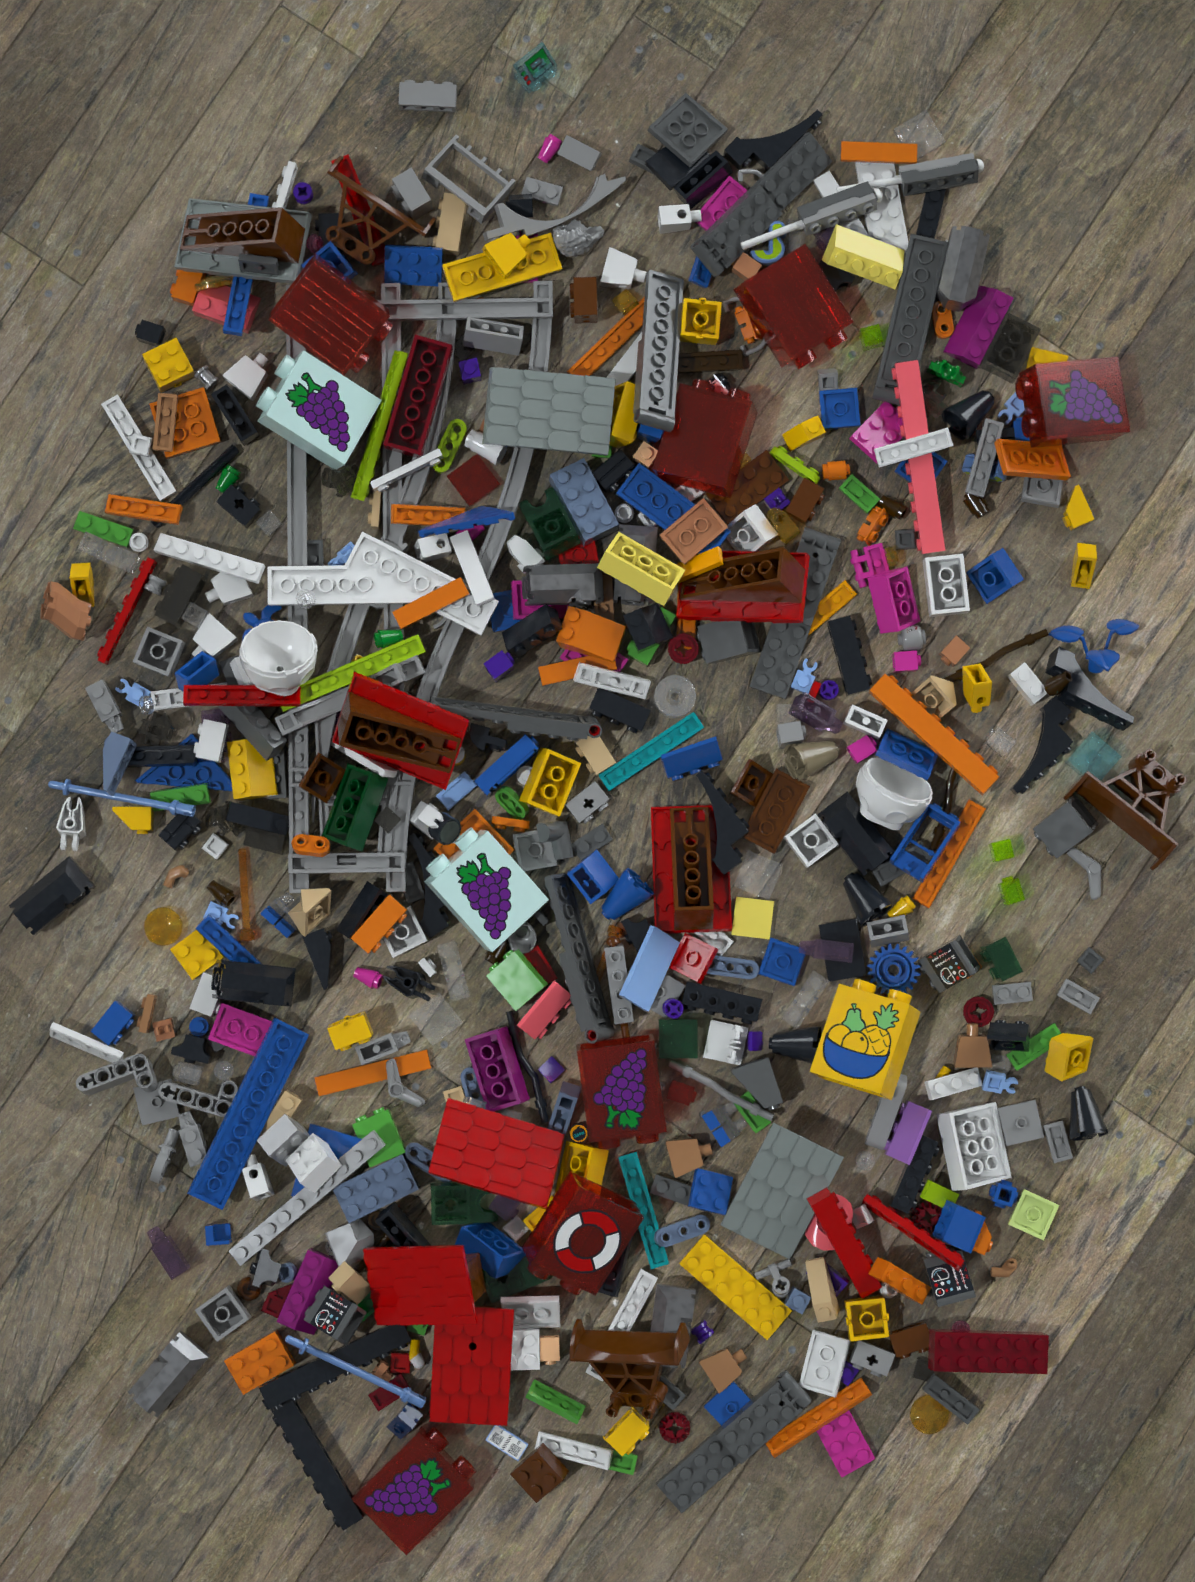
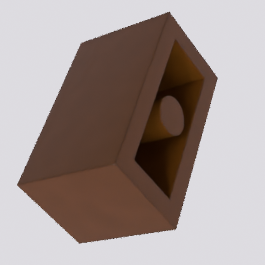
(804, 501)
(910, 1339)

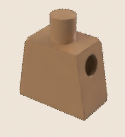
(972, 1049)
(686, 1155)
(722, 1367)

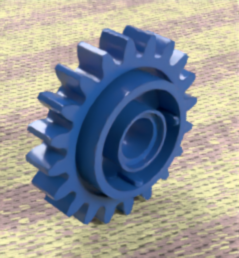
(896, 957)

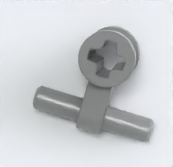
(773, 1270)

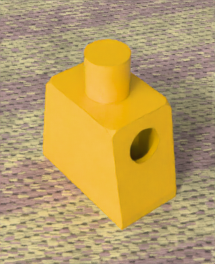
(506, 253)
(976, 687)

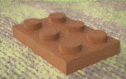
(693, 531)

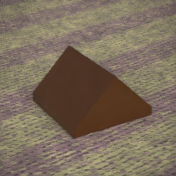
(322, 778)
(751, 783)

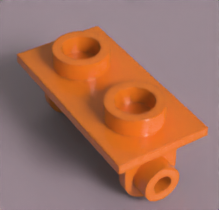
(750, 330)
(878, 518)

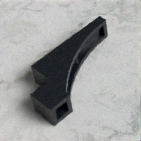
(770, 148)
(1082, 693)
(1050, 745)
(729, 827)
(433, 920)

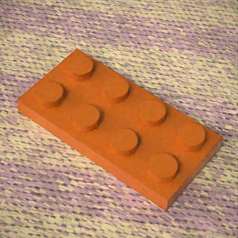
(1021, 460)

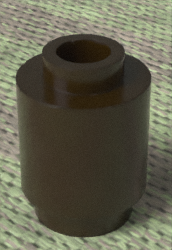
(976, 505)

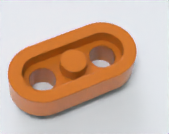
(940, 319)
(502, 822)
(310, 846)

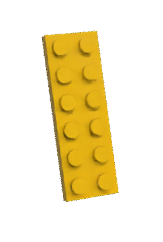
(478, 275)
(735, 1287)

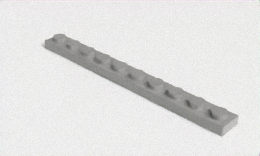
(305, 1200)

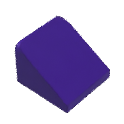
(754, 1041)
(551, 1069)

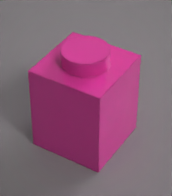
(906, 661)
(862, 748)

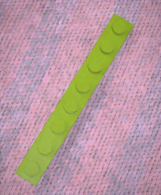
(381, 419)
(366, 666)

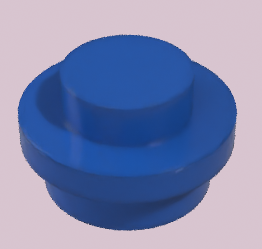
(198, 1026)

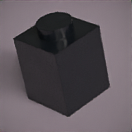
(521, 204)
(150, 333)

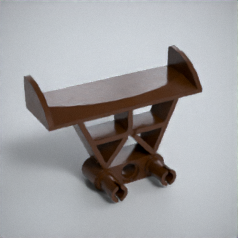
(340, 237)
(1124, 814)
(633, 1356)

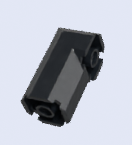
(855, 834)
(51, 895)
(253, 983)

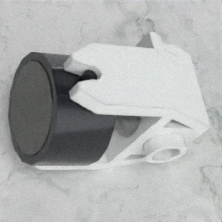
(434, 824)

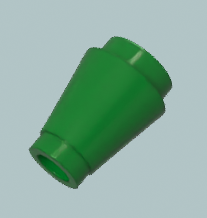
(228, 476)
(386, 638)

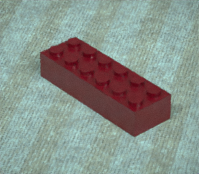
(418, 396)
(988, 1351)

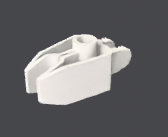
(524, 552)
(71, 824)

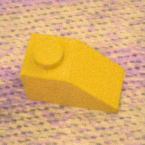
(804, 433)
(1077, 511)
(1083, 565)
(82, 582)
(136, 818)

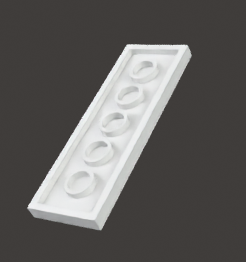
(888, 220)

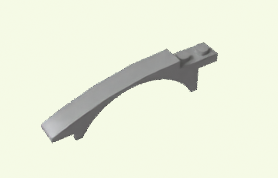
(513, 223)
(333, 703)

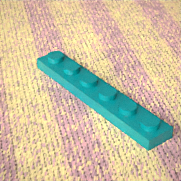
(651, 751)
(639, 1194)

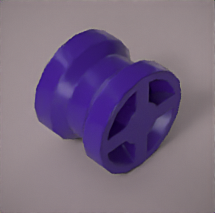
(303, 197)
(831, 688)
(675, 1010)
(702, 1331)

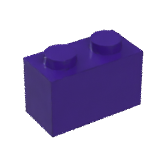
(499, 665)

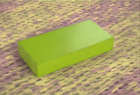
(938, 1194)

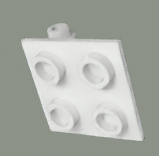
(725, 1042)

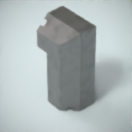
(962, 267)
(647, 537)
(562, 584)
(671, 1308)
(168, 1374)

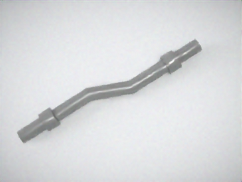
(687, 1072)

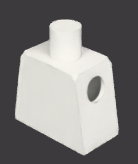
(669, 218)
(620, 270)
(248, 375)
(427, 548)
(228, 589)
(213, 637)
(260, 1186)

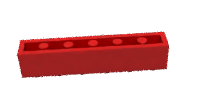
(843, 1241)

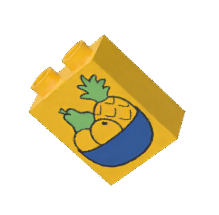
(866, 1039)

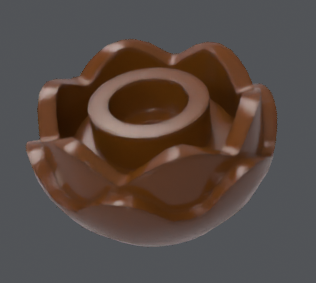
(244, 1293)

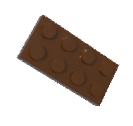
(752, 485)
(775, 810)

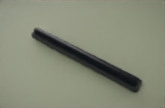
(203, 478)

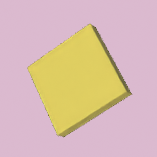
(752, 918)

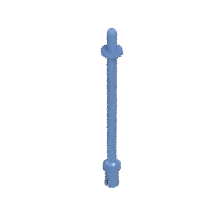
(174, 807)
(405, 1394)

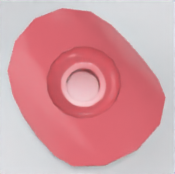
(815, 1232)

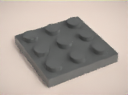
(687, 129)

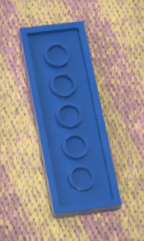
(658, 501)

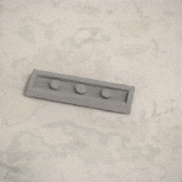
(984, 458)

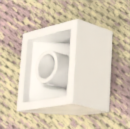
(750, 530)

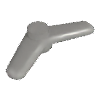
(1092, 868)
(396, 1088)

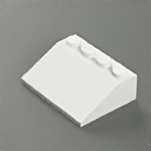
(973, 1146)

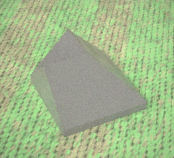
(349, 1241)

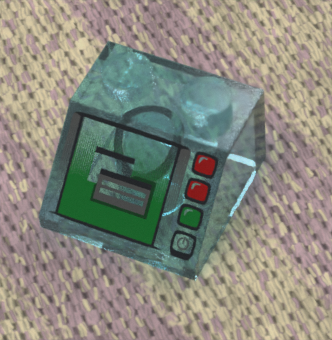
(535, 68)

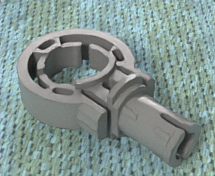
(163, 1158)

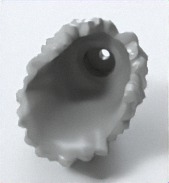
(576, 238)

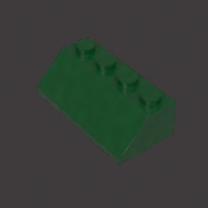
(355, 807)

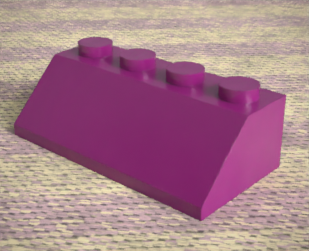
(978, 326)
(497, 1069)
(311, 1277)

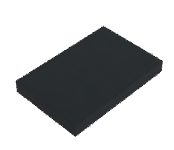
(670, 168)
(847, 932)

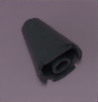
(968, 414)
(865, 899)
(797, 1044)
(1085, 1116)

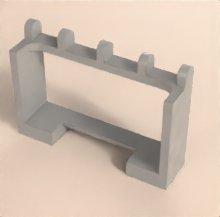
(437, 179)

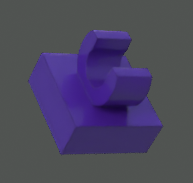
(777, 499)

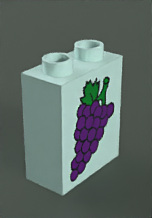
(317, 409)
(484, 888)

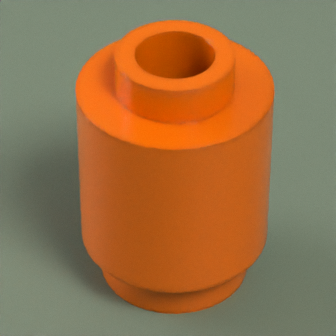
(835, 470)

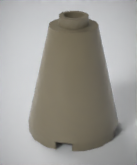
(809, 757)

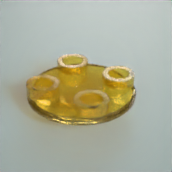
(212, 282)
(163, 926)
(928, 1415)

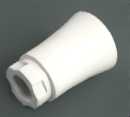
(491, 452)

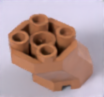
(65, 611)

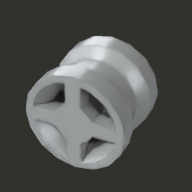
(155, 585)

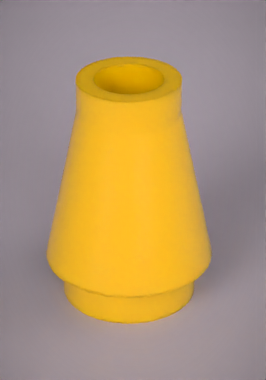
(902, 907)

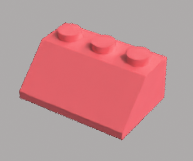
(213, 304)
(545, 1010)

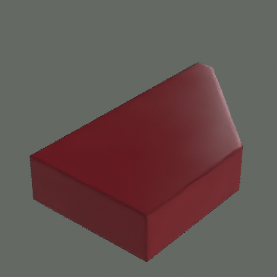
(275, 1301)

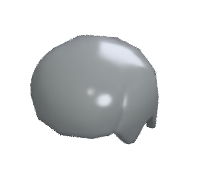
(523, 938)

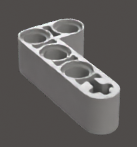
(115, 1079)
(196, 1094)
(885, 1116)

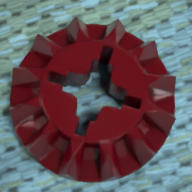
(689, 642)
(982, 1003)
(919, 1213)
(681, 1421)

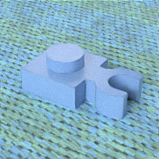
(1014, 406)
(343, 555)
(803, 679)
(133, 693)
(220, 914)
(997, 1081)

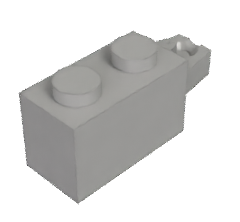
(105, 705)
(382, 1046)
(192, 1139)

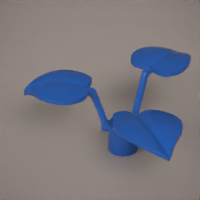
(1098, 659)

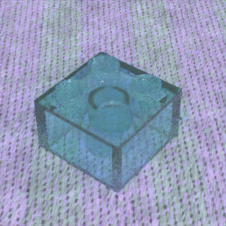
(1093, 756)

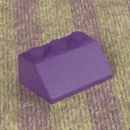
(907, 1132)

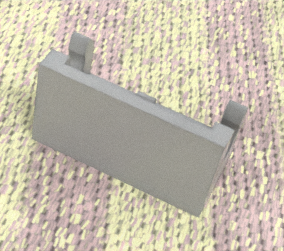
(579, 153)

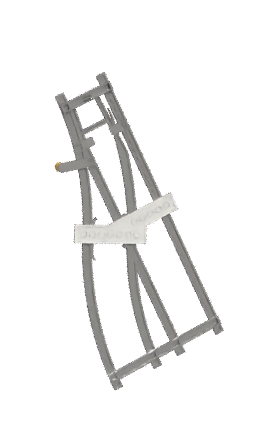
(387, 578)

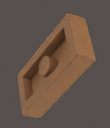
(145, 1020)

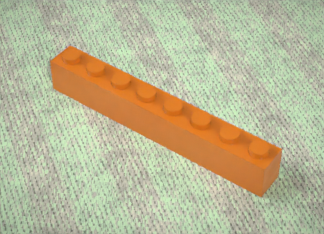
(934, 734)

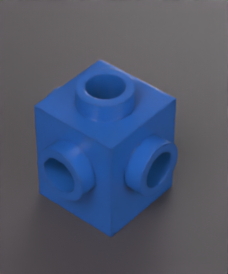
(1010, 1194)

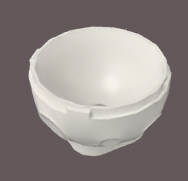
(278, 656)
(891, 794)

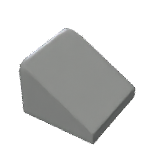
(827, 379)

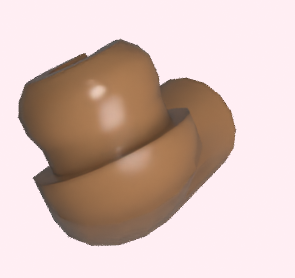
(174, 873)
(1006, 1269)

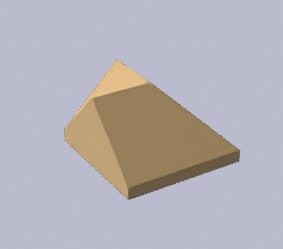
(936, 695)
(311, 909)

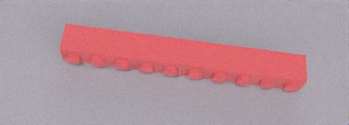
(919, 468)

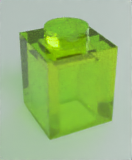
(871, 337)
(1001, 850)
(1011, 890)

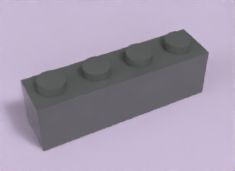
(256, 729)

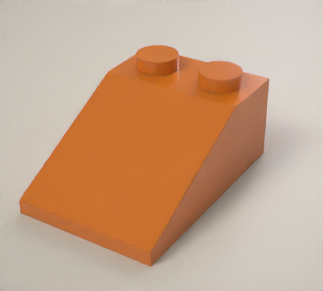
(590, 634)

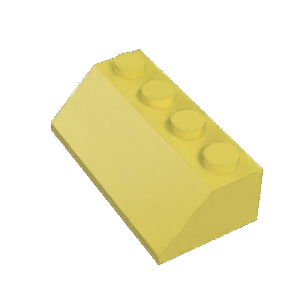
(864, 256)
(641, 568)

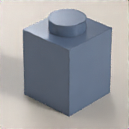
(797, 1300)

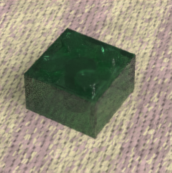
(1000, 959)
(677, 1038)

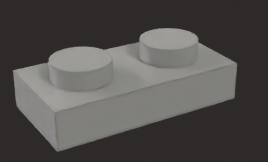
(542, 191)
(1012, 993)
(1077, 996)
(1057, 1141)

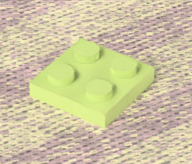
(1033, 1214)

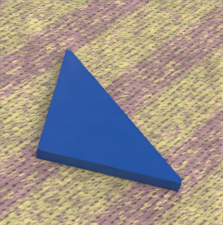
(480, 516)
(180, 776)
(337, 1141)

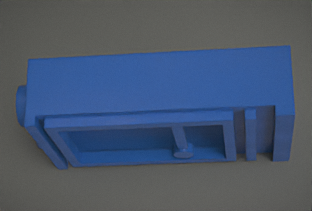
(507, 764)
(913, 865)

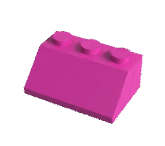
(893, 600)

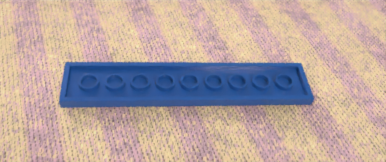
(248, 1113)

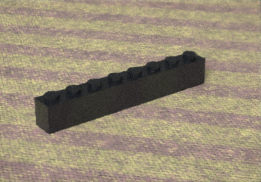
(318, 1371)
(317, 1464)

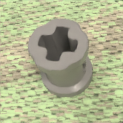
(206, 377)

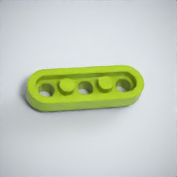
(453, 438)
(794, 464)

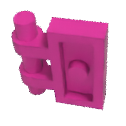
(875, 560)

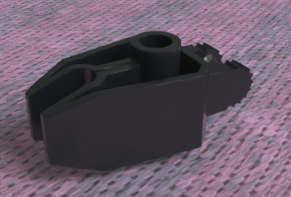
(411, 983)

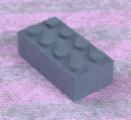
(584, 502)
(376, 1188)

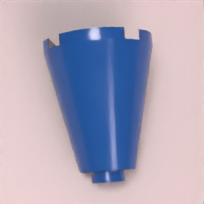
(626, 895)

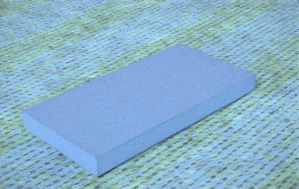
(649, 968)

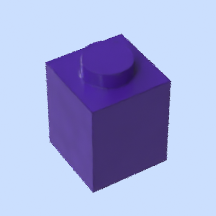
(470, 371)

